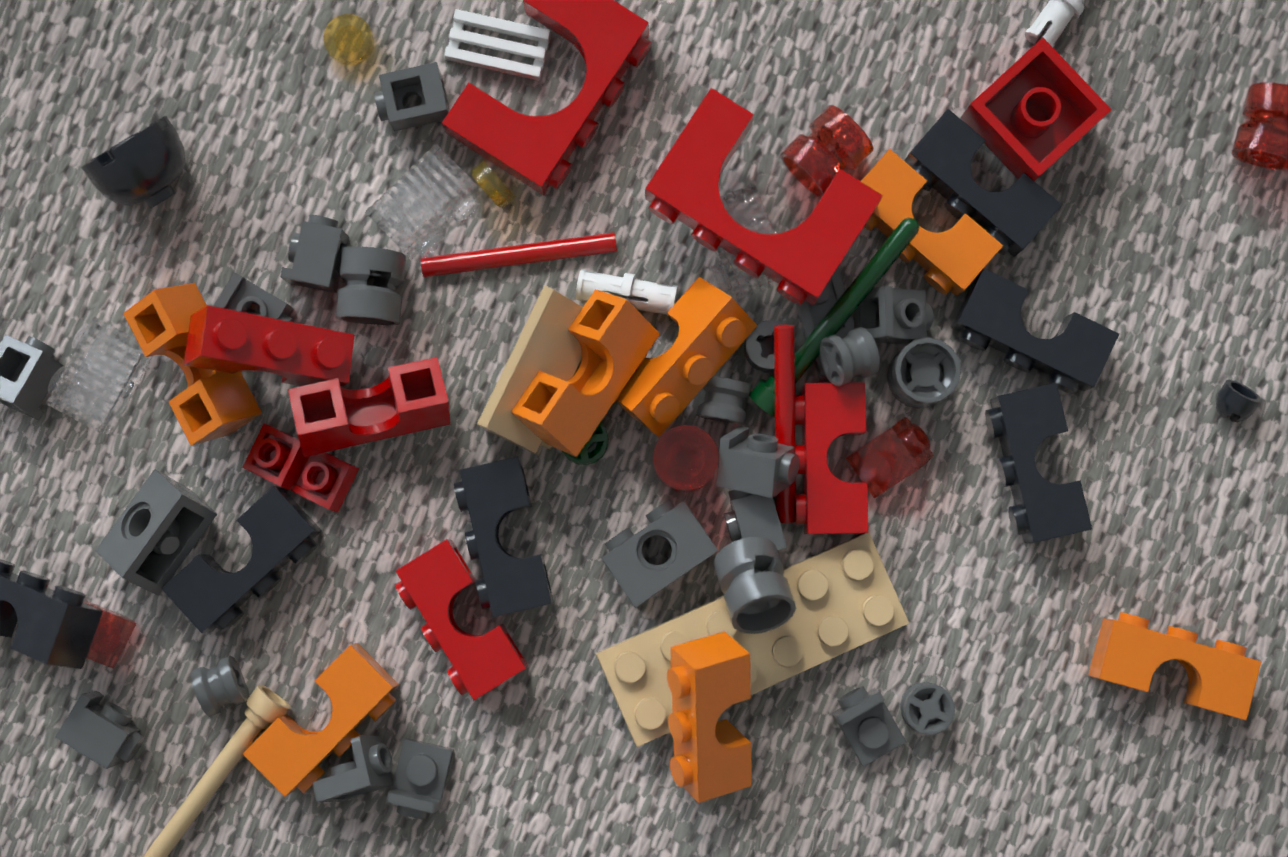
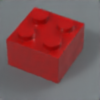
(1035, 111)

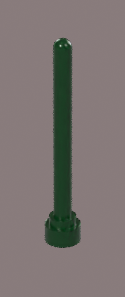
(764, 391)

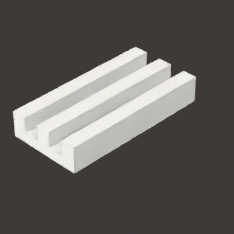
(489, 23)

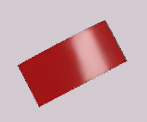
(315, 477)

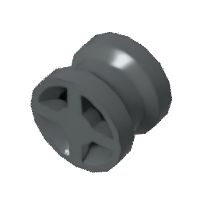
(758, 352)
(849, 356)
(724, 400)
(219, 686)
(935, 712)

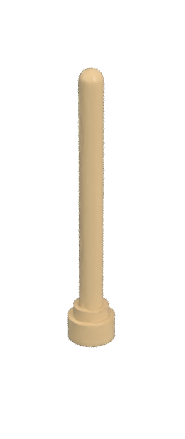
(262, 711)

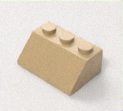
(542, 347)

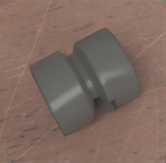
(366, 303)
(923, 373)
(754, 585)

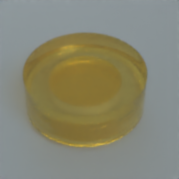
(348, 39)
(492, 184)

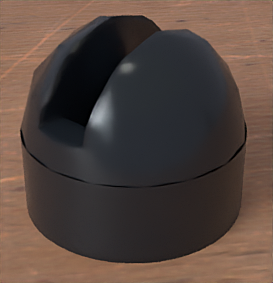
(1236, 401)

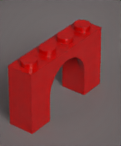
(539, 146)
(796, 259)

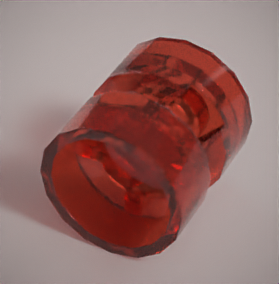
(1265, 135)
(810, 157)
(685, 458)

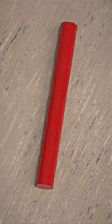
(518, 255)
(785, 409)

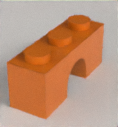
(949, 256)
(708, 335)
(613, 345)
(214, 400)
(1217, 676)
(704, 682)
(292, 755)

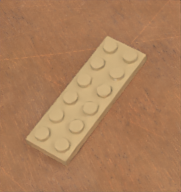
(840, 605)

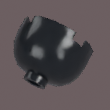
(140, 166)

